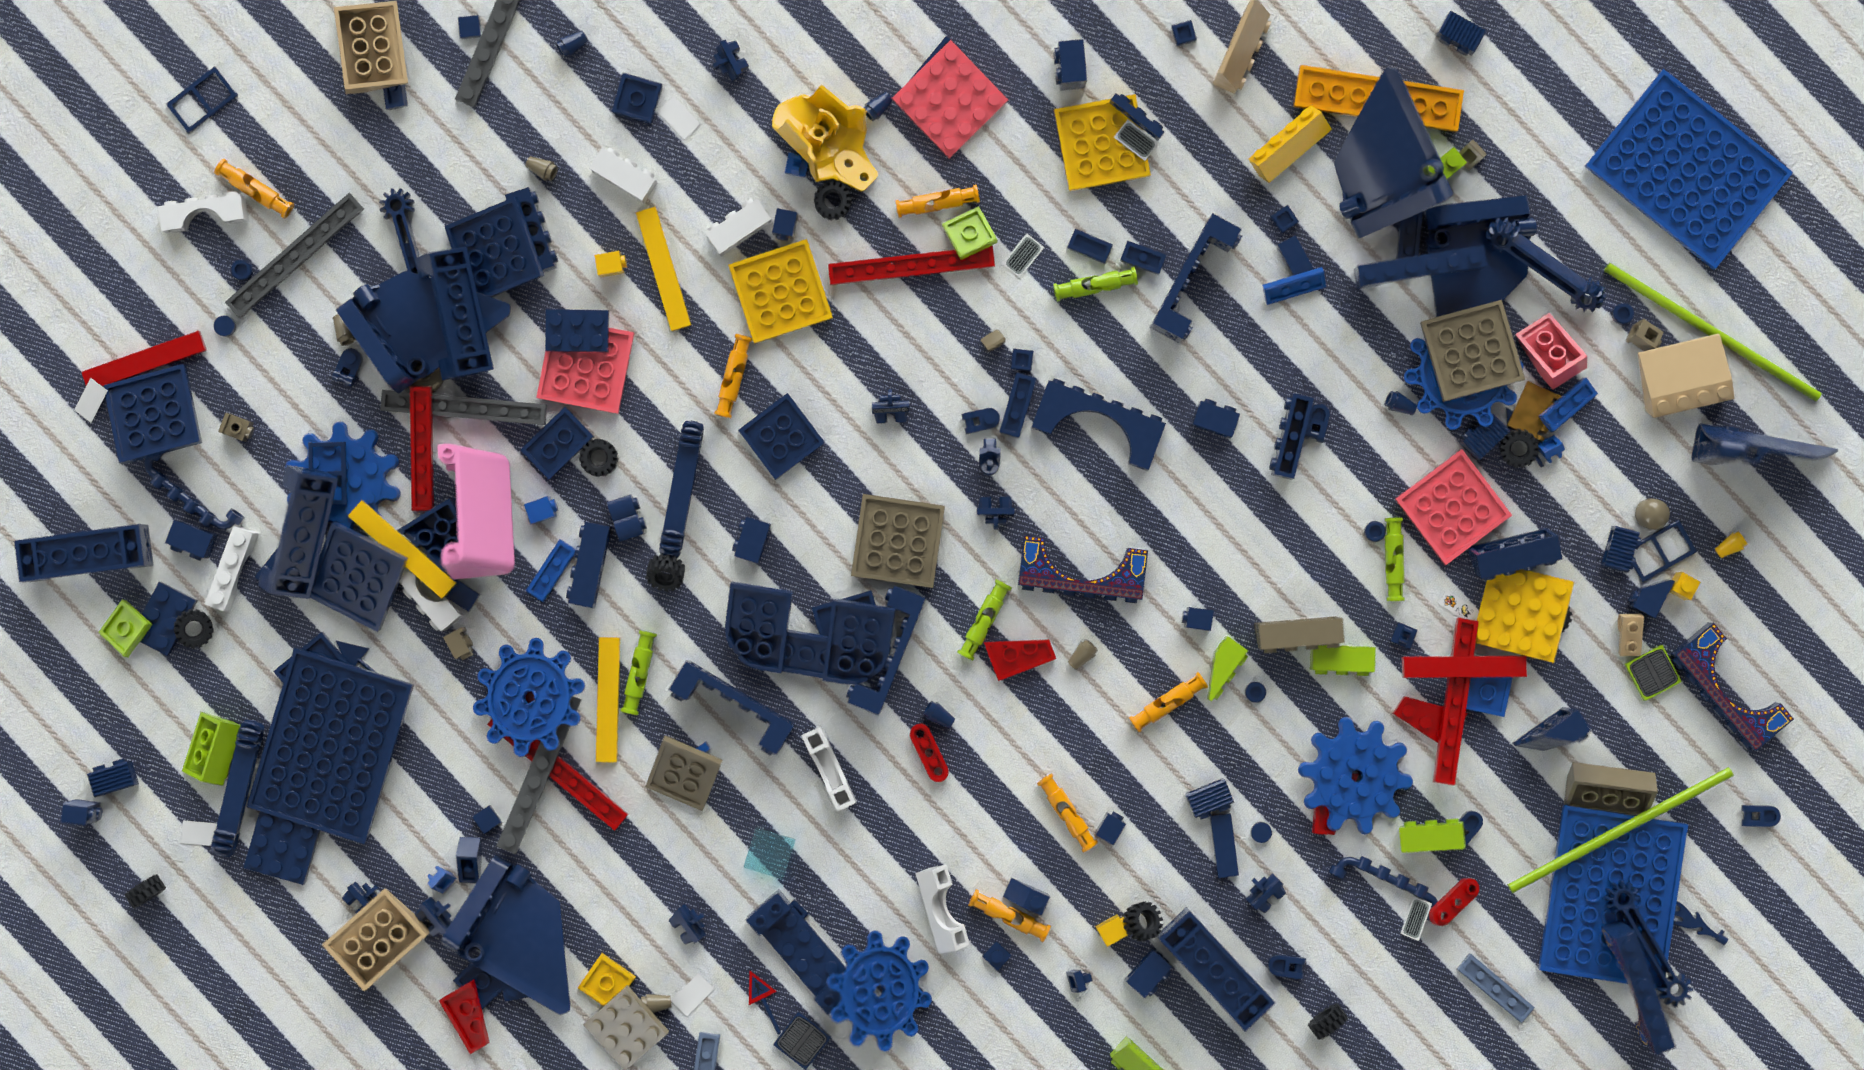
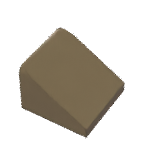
(1472, 154)
(993, 340)

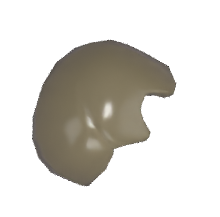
(1652, 513)

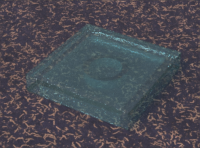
(769, 853)

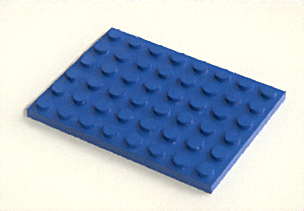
(1688, 169)
(1576, 909)

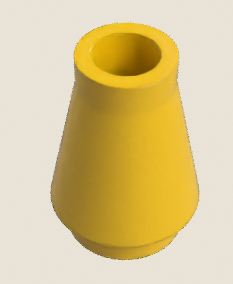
(1733, 543)

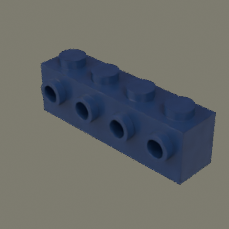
(1292, 436)

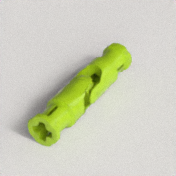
(1107, 282)
(1394, 575)
(978, 631)
(639, 668)

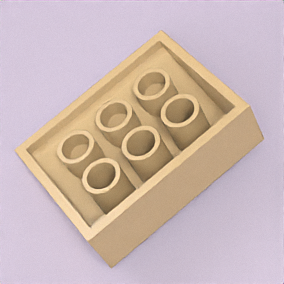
(370, 46)
(1242, 46)
(1685, 376)
(376, 939)

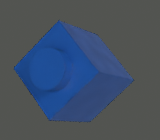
(541, 509)

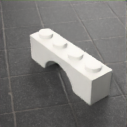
(177, 216)
(226, 578)
(442, 613)
(829, 768)
(946, 931)

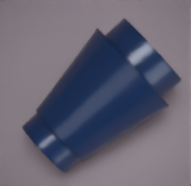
(571, 43)
(877, 106)
(1399, 403)
(937, 714)

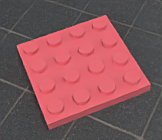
(949, 99)
(588, 378)
(1453, 507)

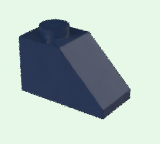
(1650, 598)
(469, 859)
(1026, 896)

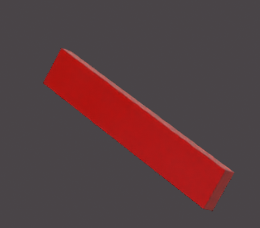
(146, 359)
(421, 448)
(1464, 666)

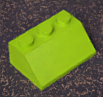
(211, 749)
(1132, 1057)

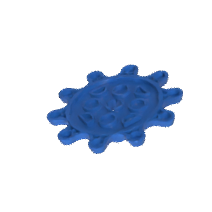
(1475, 404)
(364, 471)
(507, 695)
(1334, 771)
(899, 994)

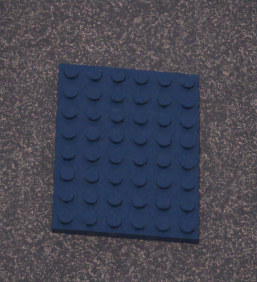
(330, 745)

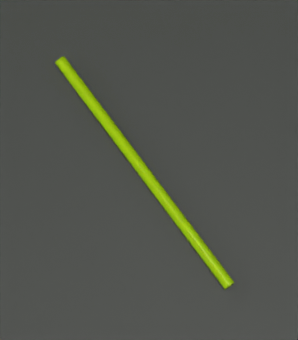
(1711, 330)
(1620, 830)

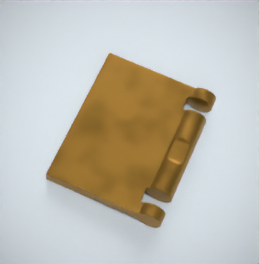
(1528, 408)

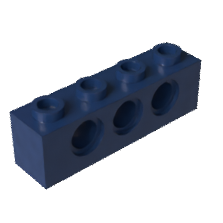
(536, 218)

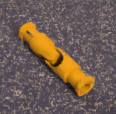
(256, 189)
(941, 200)
(729, 391)
(1172, 699)
(1074, 822)
(996, 909)

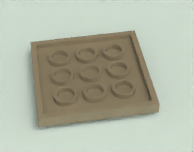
(1472, 350)
(897, 540)

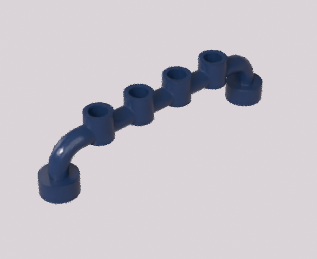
(191, 504)
(1384, 874)

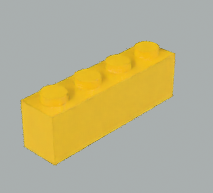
(1290, 144)

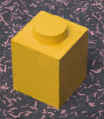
(610, 264)
(1684, 586)
(1112, 930)

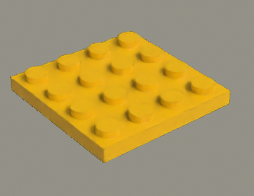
(1089, 146)
(780, 291)
(1524, 613)

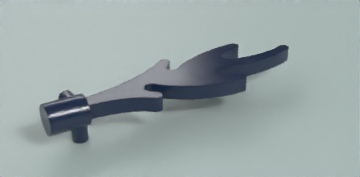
(1689, 921)

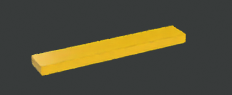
(663, 269)
(389, 537)
(608, 699)

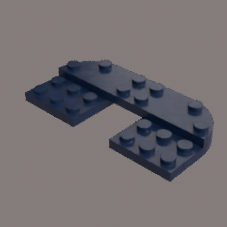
(849, 655)

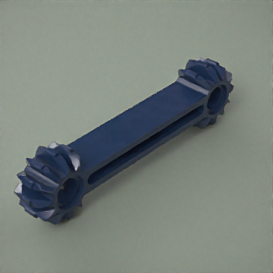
(409, 249)
(1545, 265)
(681, 488)
(237, 788)
(1648, 944)

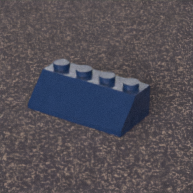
(1515, 553)

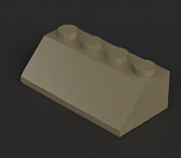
(1298, 633)
(1610, 789)

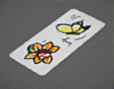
(1457, 606)

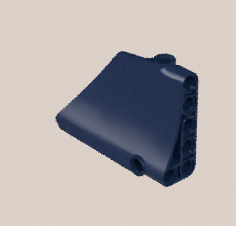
(1388, 160)
(1464, 227)
(402, 326)
(1725, 444)
(516, 932)

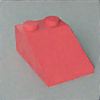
(1552, 351)

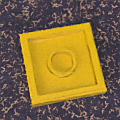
(605, 980)

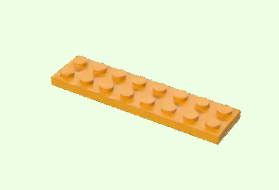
(1347, 92)

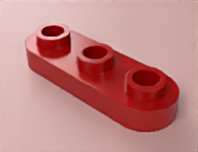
(933, 761)
(1447, 902)

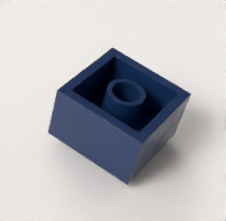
(1071, 64)

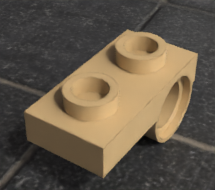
(1631, 634)

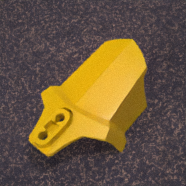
(827, 137)

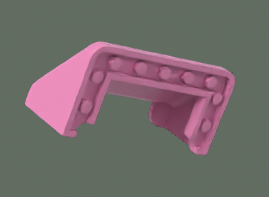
(482, 513)

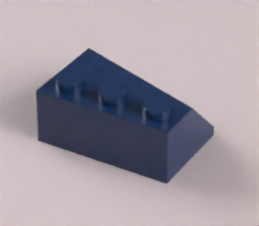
(434, 530)
(1557, 730)

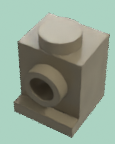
(1645, 335)
(245, 427)
(459, 644)

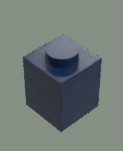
(784, 224)
(1198, 618)
(1110, 827)

